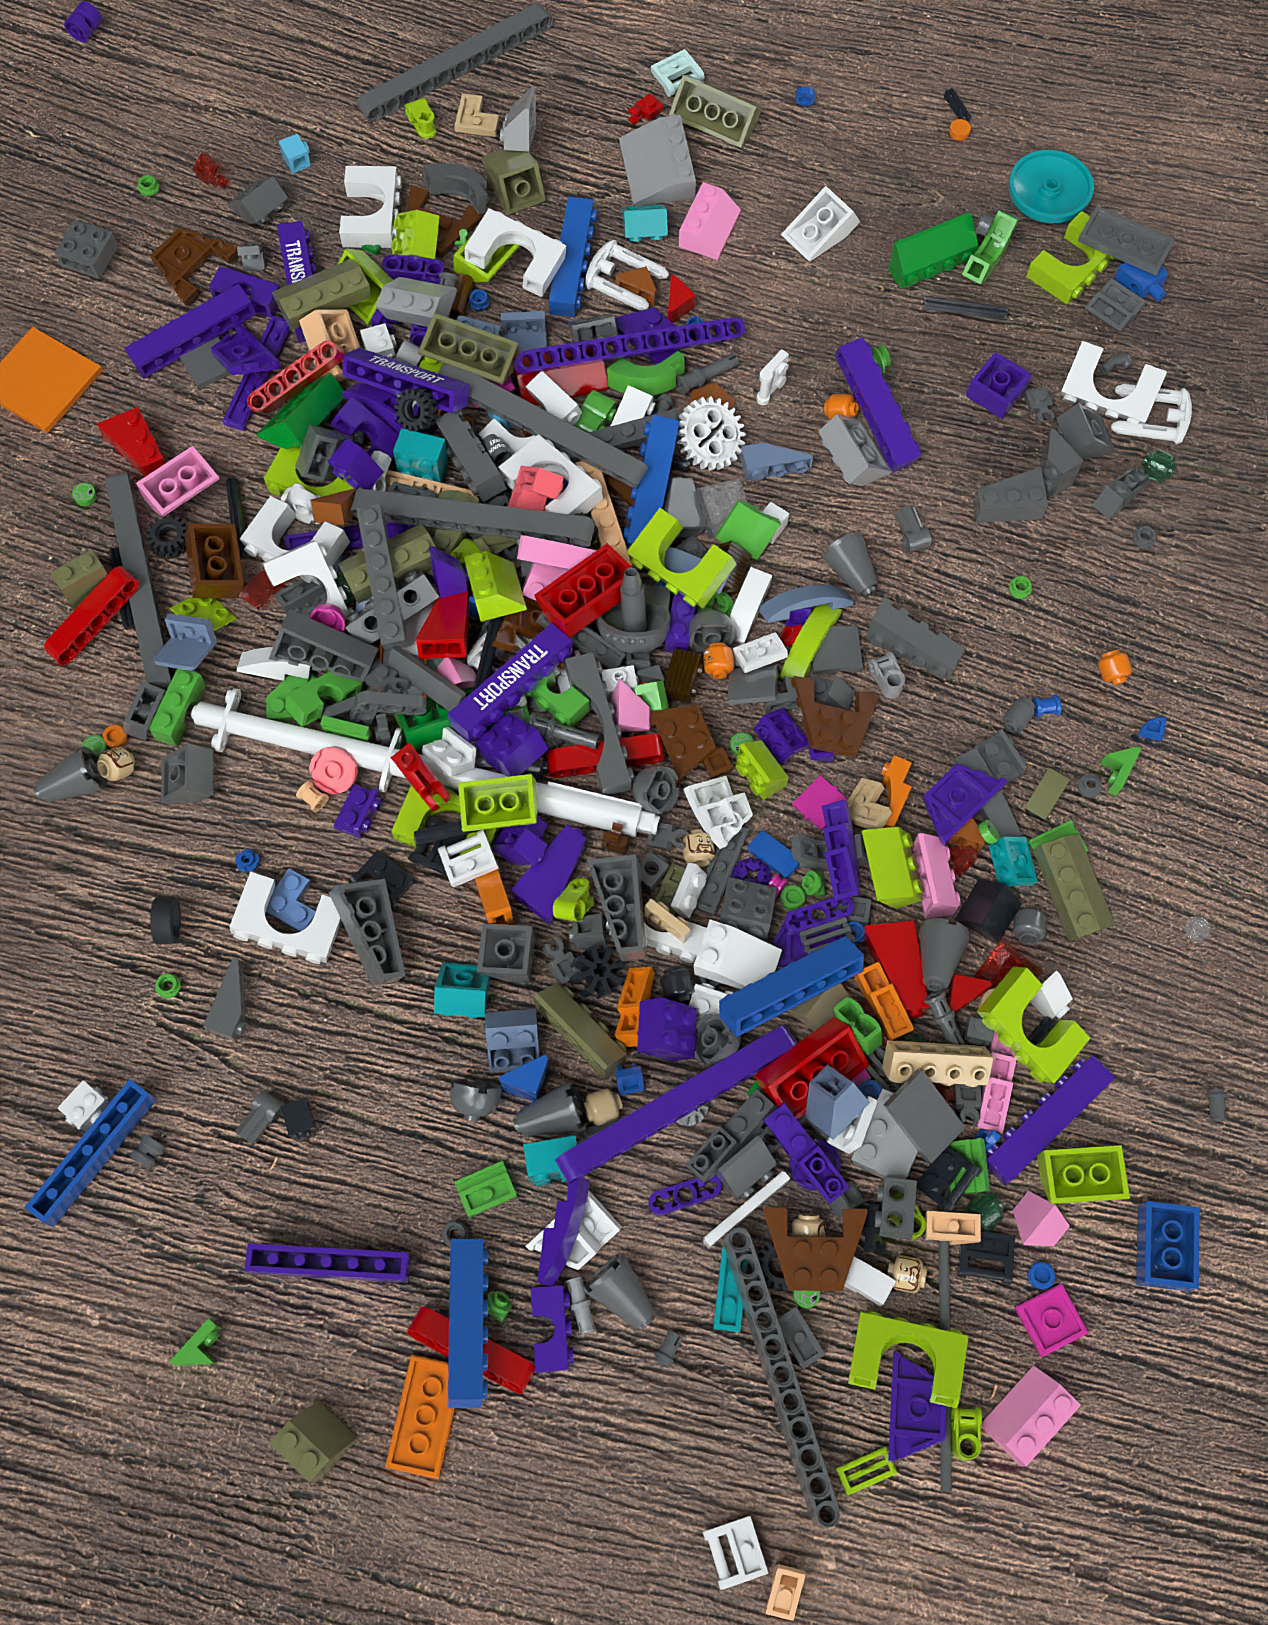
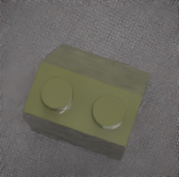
(514, 179)
(79, 577)
(314, 1441)

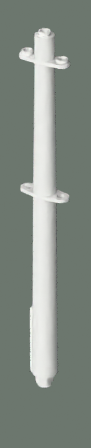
(553, 799)

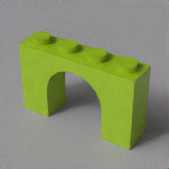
(1066, 280)
(284, 475)
(695, 585)
(416, 813)
(1004, 1013)
(945, 1349)

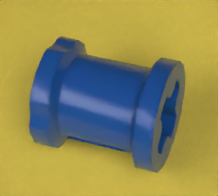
(1047, 706)

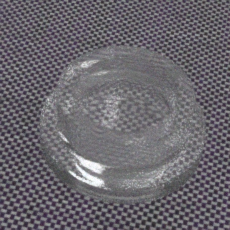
(1197, 928)

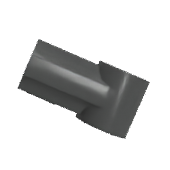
(914, 534)
(264, 1111)

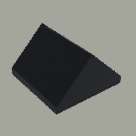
(989, 910)

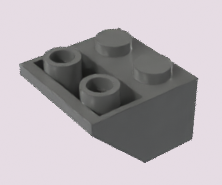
(317, 450)

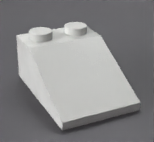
(821, 225)
(734, 956)

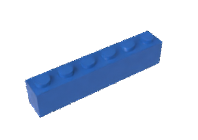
(575, 234)
(650, 493)
(790, 986)
(90, 1154)
(466, 1327)

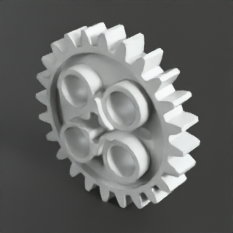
(696, 418)

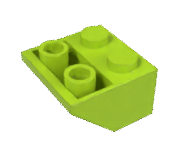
(415, 234)
(760, 769)

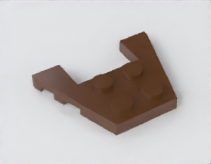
(448, 228)
(183, 255)
(522, 624)
(832, 727)
(683, 736)
(815, 1261)

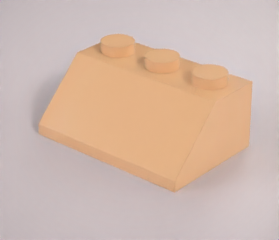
(333, 327)

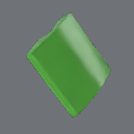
(748, 528)

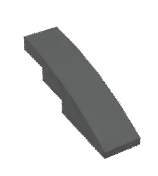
(997, 808)

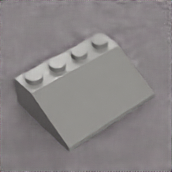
(658, 162)

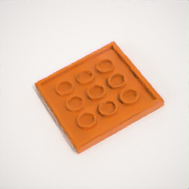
(43, 379)

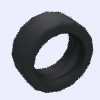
(165, 920)

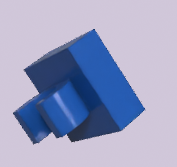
(629, 1080)

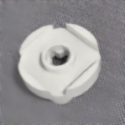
(299, 502)

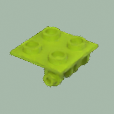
(206, 609)

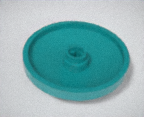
(1050, 186)

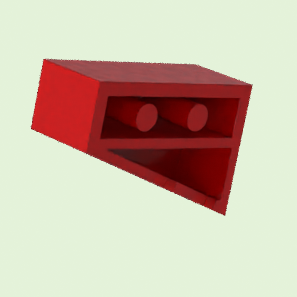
(133, 440)

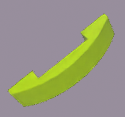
(809, 641)

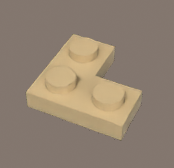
(472, 121)
(863, 807)
(659, 918)

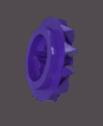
(754, 865)

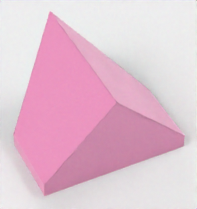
(457, 673)
(630, 710)
(1039, 1221)

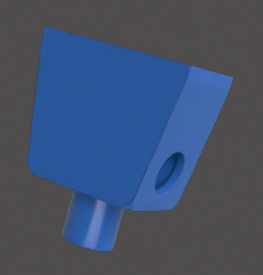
(1142, 282)

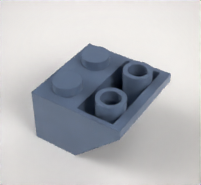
(511, 1039)
(833, 1102)

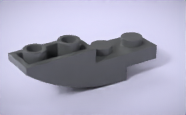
(731, 1138)

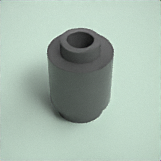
(1019, 715)

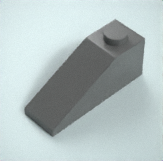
(228, 1010)

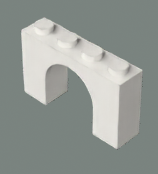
(376, 183)
(500, 230)
(551, 398)
(1133, 408)
(581, 492)
(272, 521)
(307, 560)
(250, 923)

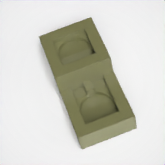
(1047, 793)
(670, 885)

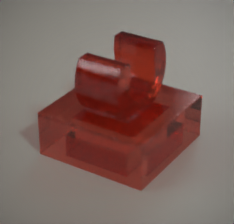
(963, 859)

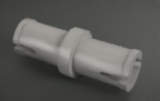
(580, 1305)

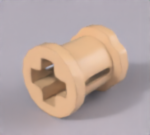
(312, 796)

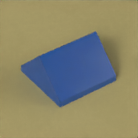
(527, 1079)

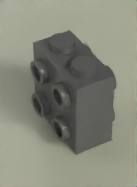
(86, 249)
(748, 907)

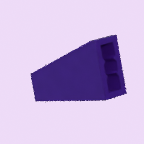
(551, 875)

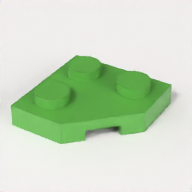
(277, 698)

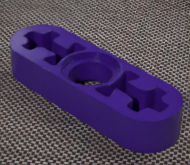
(799, 915)
(663, 1193)

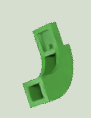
(991, 250)
(648, 379)

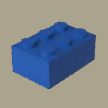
(1168, 1246)

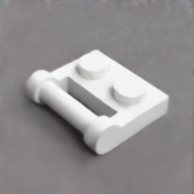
(772, 377)
(470, 864)
(744, 1548)

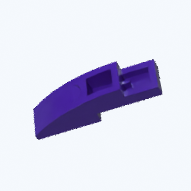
(378, 402)
(805, 1153)

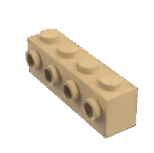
(940, 1062)

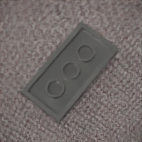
(1126, 240)

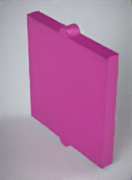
(814, 797)

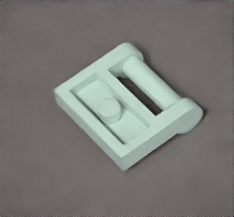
(674, 67)

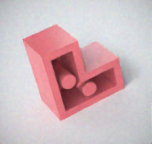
(534, 487)

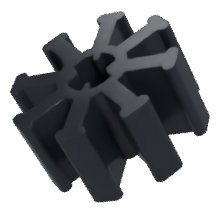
(599, 982)

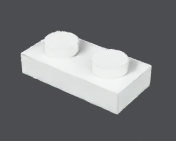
(689, 890)

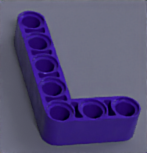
(417, 269)

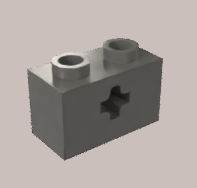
(143, 710)

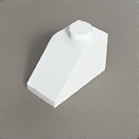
(633, 406)
(1052, 997)

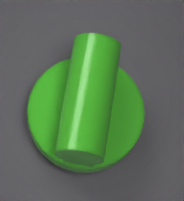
(465, 235)
(814, 884)
(498, 1305)

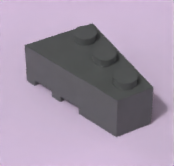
(1012, 499)

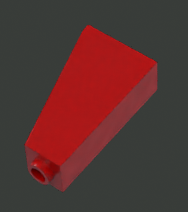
(446, 628)
(898, 953)

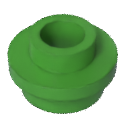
(148, 185)
(1022, 582)
(163, 980)

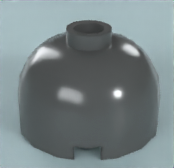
(710, 627)
(656, 789)
(714, 1040)
(475, 1098)

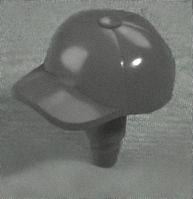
(639, 619)

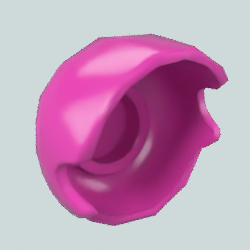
(329, 615)

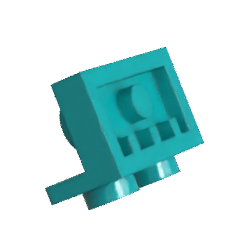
(1013, 862)

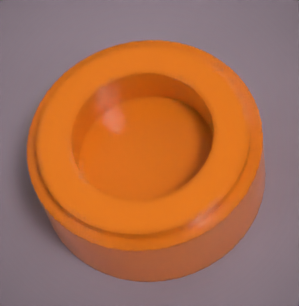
(959, 129)
(115, 737)

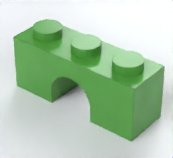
(306, 703)
(566, 707)
(169, 719)

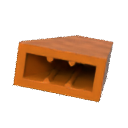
(494, 899)

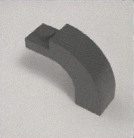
(459, 180)
(811, 852)

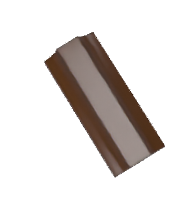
(464, 287)

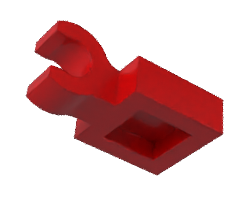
(646, 108)

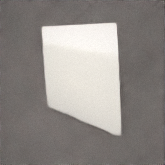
(718, 809)
(595, 1230)

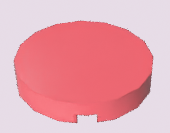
(333, 770)

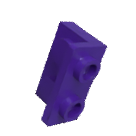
(781, 735)
(358, 811)

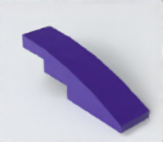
(841, 848)
(560, 1240)

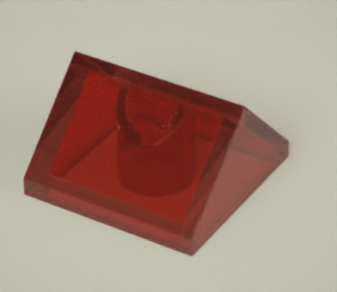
(1001, 962)

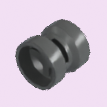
(147, 1145)

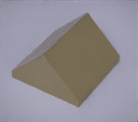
(820, 1008)

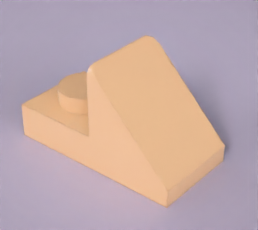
(953, 1227)
(785, 1591)

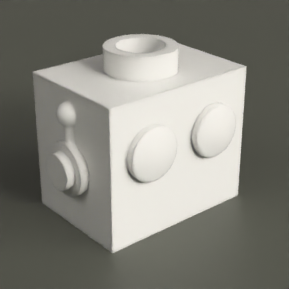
(379, 341)
(612, 676)
(84, 1105)

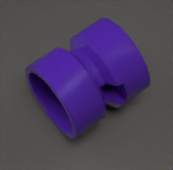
(83, 21)

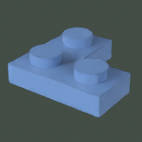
(285, 904)

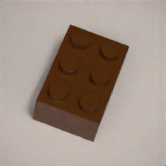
(213, 560)

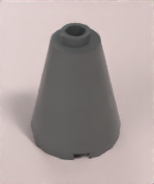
(852, 563)
(71, 778)
(941, 951)
(553, 1113)
(621, 1292)

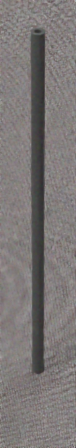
(944, 1324)

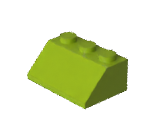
(478, 274)
(376, 278)
(494, 585)
(498, 802)
(893, 866)
(1083, 1174)

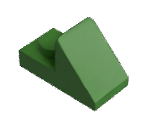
(1121, 764)
(192, 1352)

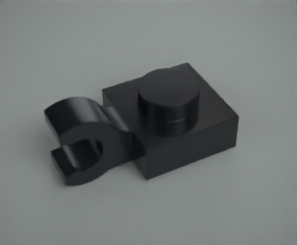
(873, 1241)

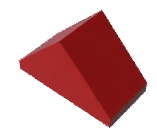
(680, 299)
(965, 990)

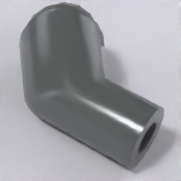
(1122, 358)

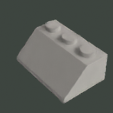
(520, 123)
(415, 300)
(854, 450)
(886, 1147)

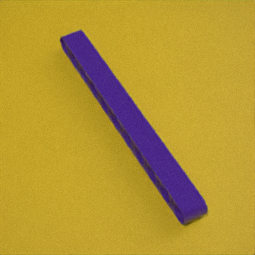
(621, 349)
(674, 1105)

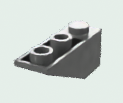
(1121, 492)

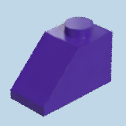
(447, 573)

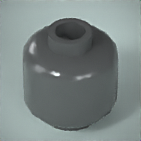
(1030, 926)

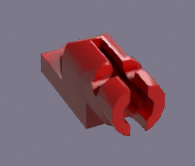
(420, 776)

